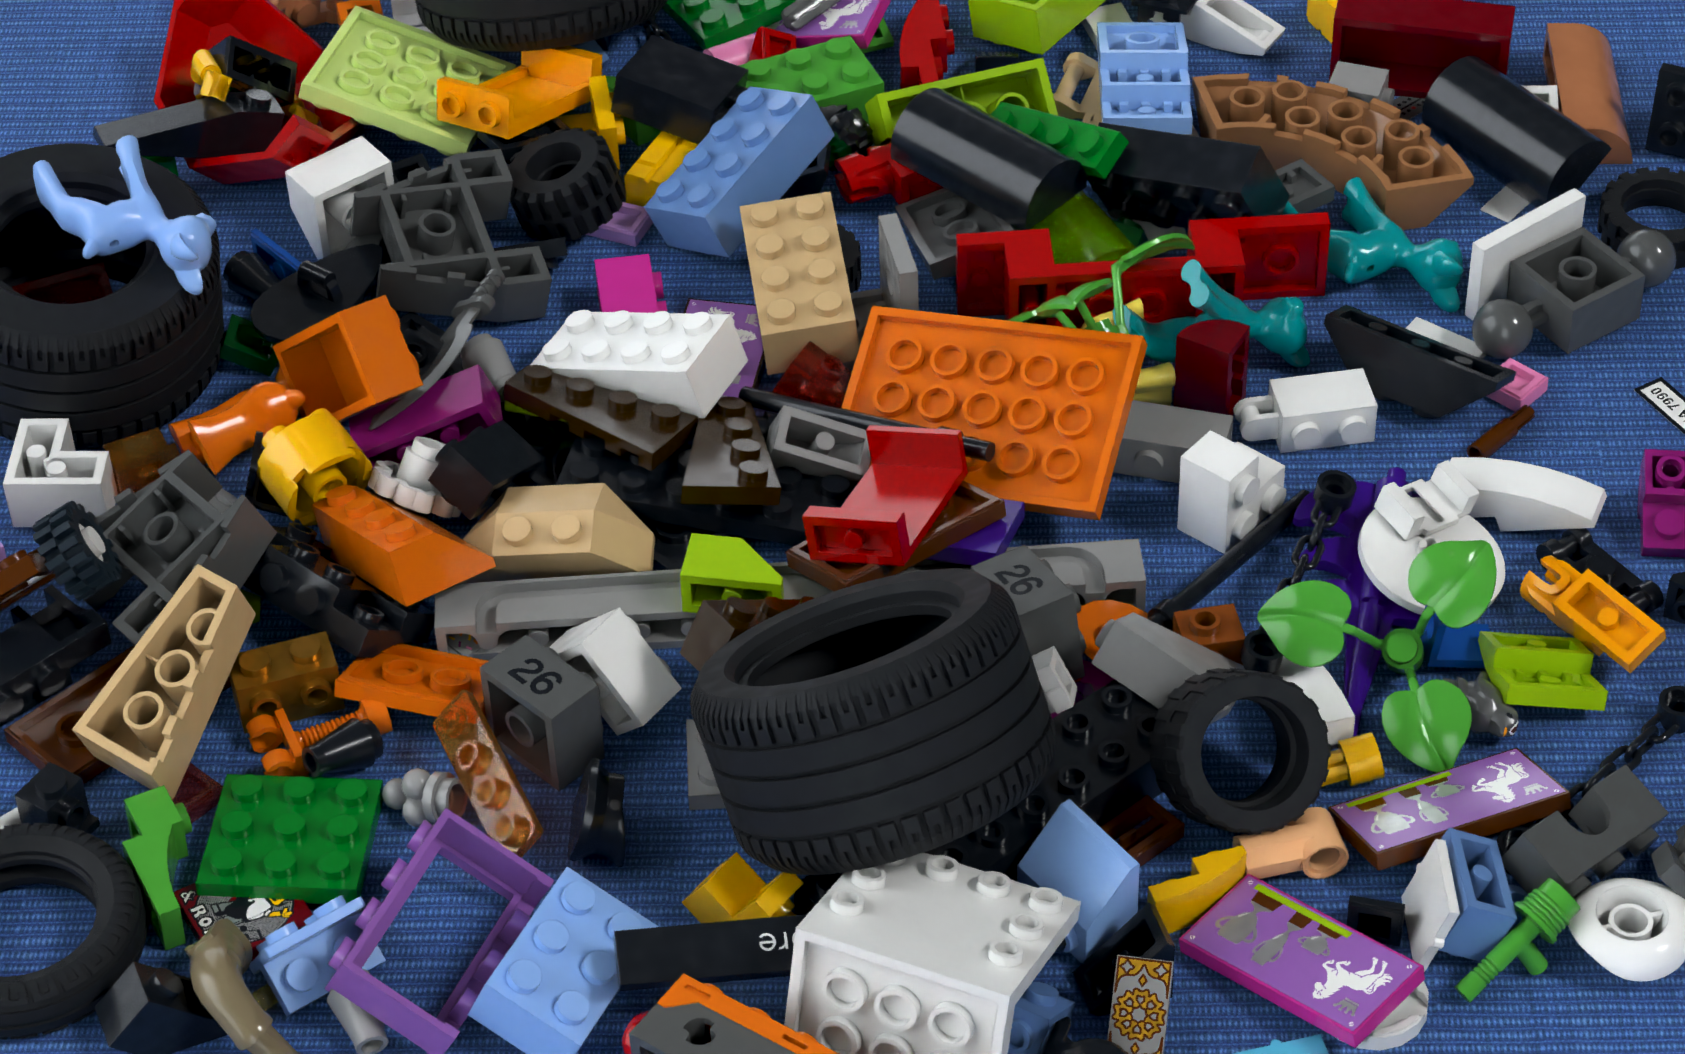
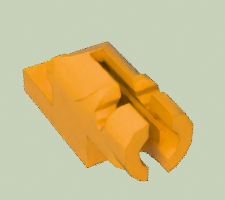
(1593, 613)

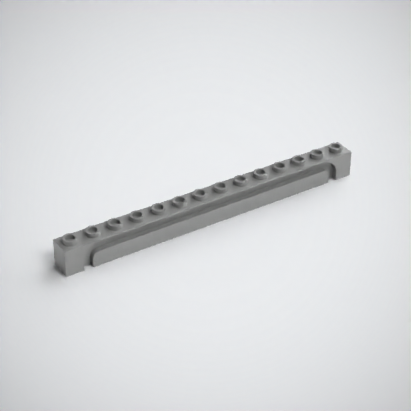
(654, 601)

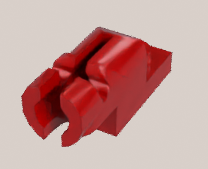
(878, 175)

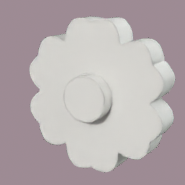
(408, 481)

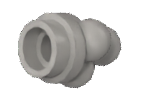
(425, 795)

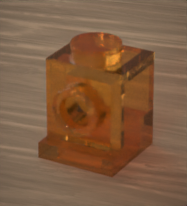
(138, 458)

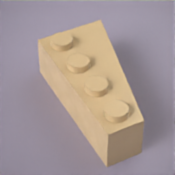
(169, 683)

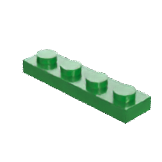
(1089, 144)

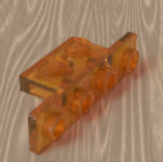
(487, 775)

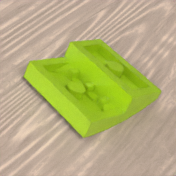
(1541, 670)

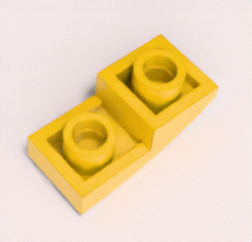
(1189, 898)

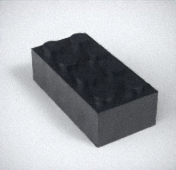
(1186, 178)

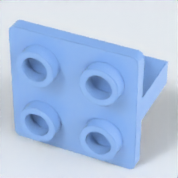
(298, 959)

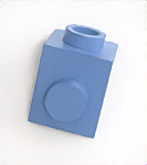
(1034, 1016)

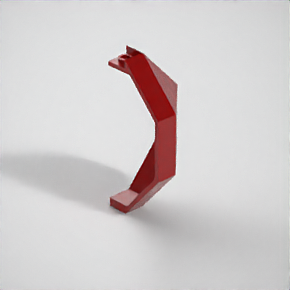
(259, 22)

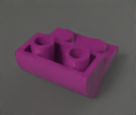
(1662, 503)

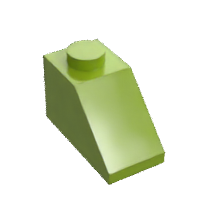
(725, 568)

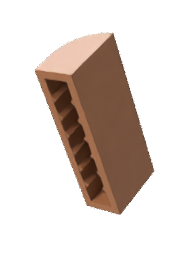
(1587, 84)

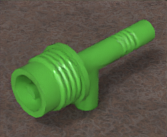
(1543, 913)

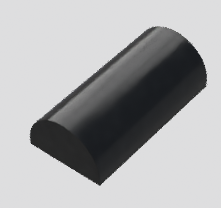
(1510, 131)
(984, 159)

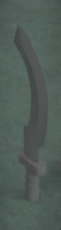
(453, 340)

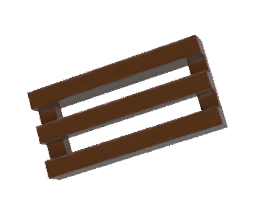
(1151, 837)

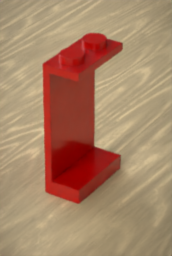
(895, 499)

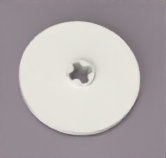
(1388, 555)

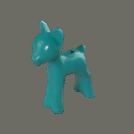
(1384, 246)
(1276, 326)

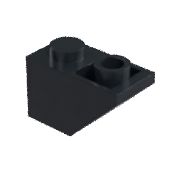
(154, 1013)

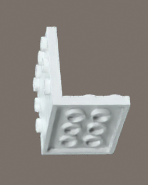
(921, 957)

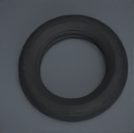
(74, 985)

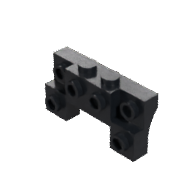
(331, 599)
(42, 650)

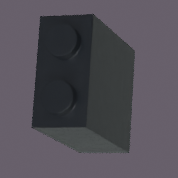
(677, 89)

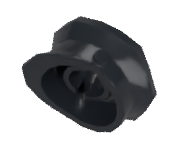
(598, 816)

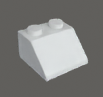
(324, 191)

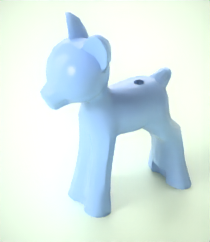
(126, 223)

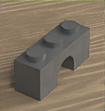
(1614, 819)

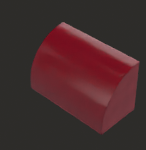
(1211, 366)

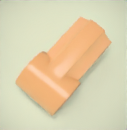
(1303, 844)

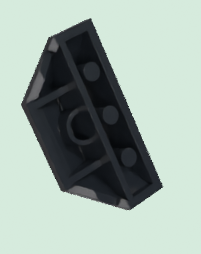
(1411, 366)

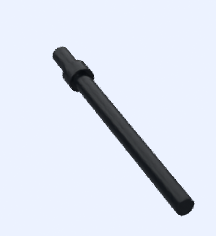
(774, 402)
(1227, 564)

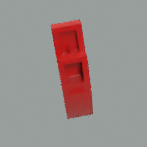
(925, 44)

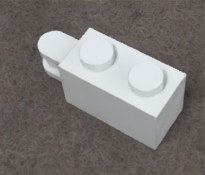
(1311, 411)

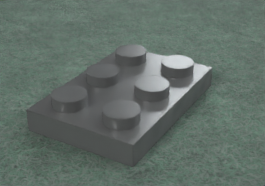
(935, 221)

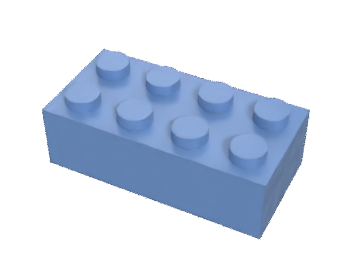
(741, 162)

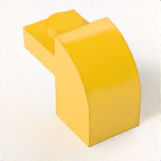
(738, 893)

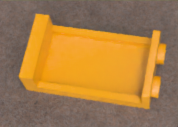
(521, 98)

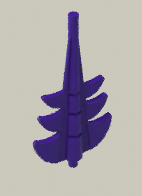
(1370, 607)

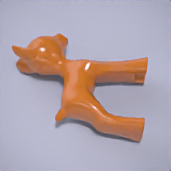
(232, 426)

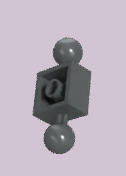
(1573, 291)

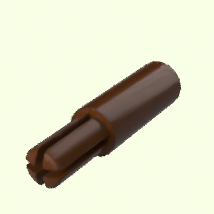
(1500, 433)

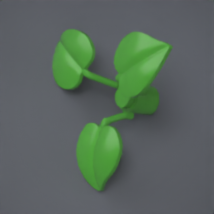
(1076, 297)
(1447, 577)

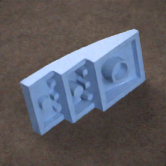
(1144, 75)

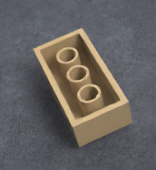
(799, 279)

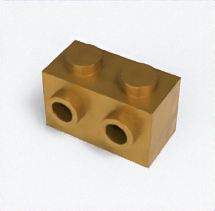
(287, 676)

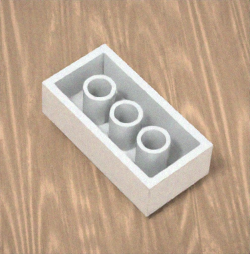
(654, 355)

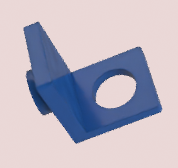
(1452, 646)

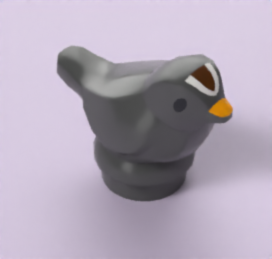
(1487, 707)

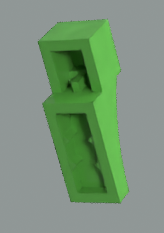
(153, 853)

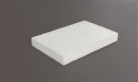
(1494, 252)

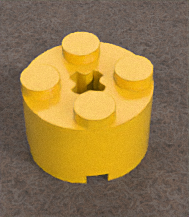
(308, 462)

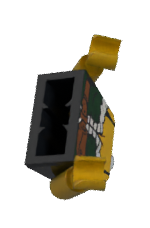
(241, 66)

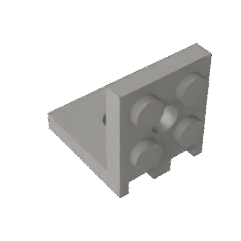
(897, 276)

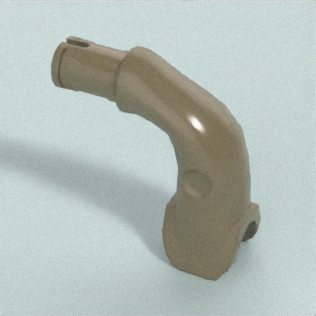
(218, 982)

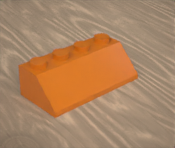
(394, 545)

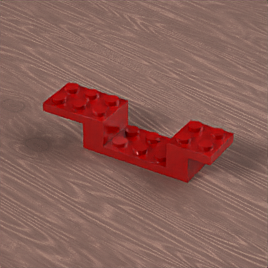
(1243, 255)

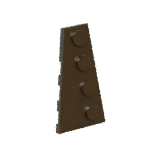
(616, 416)
(730, 459)

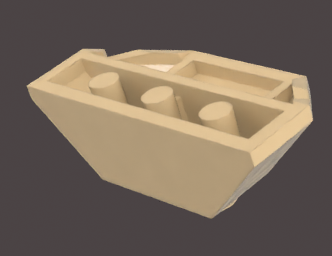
(561, 534)

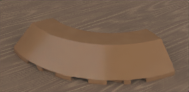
(1339, 138)

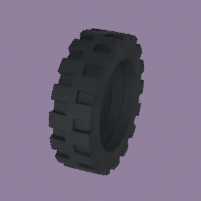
(1640, 190)

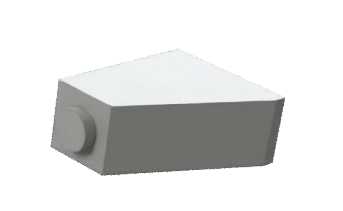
(1154, 658)

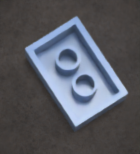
(558, 970)

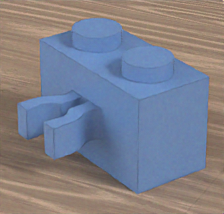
(1481, 894)

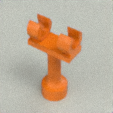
(279, 730)

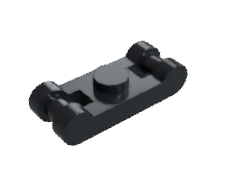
(1580, 545)

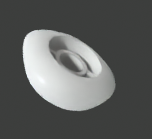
(1631, 927)

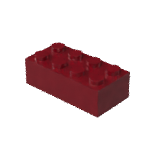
(1420, 38)

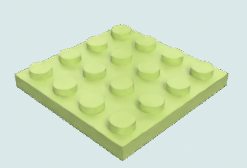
(389, 76)

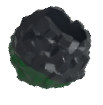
(850, 132)

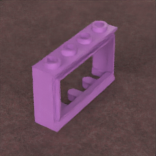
(485, 861)

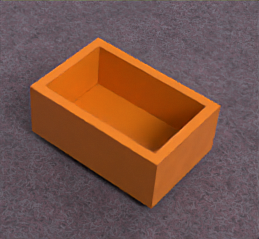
(350, 361)

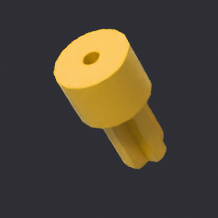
(1355, 761)

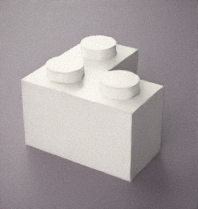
(50, 472)
(1226, 491)
(626, 669)

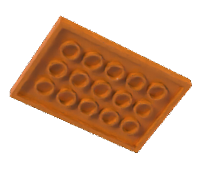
(1037, 391)

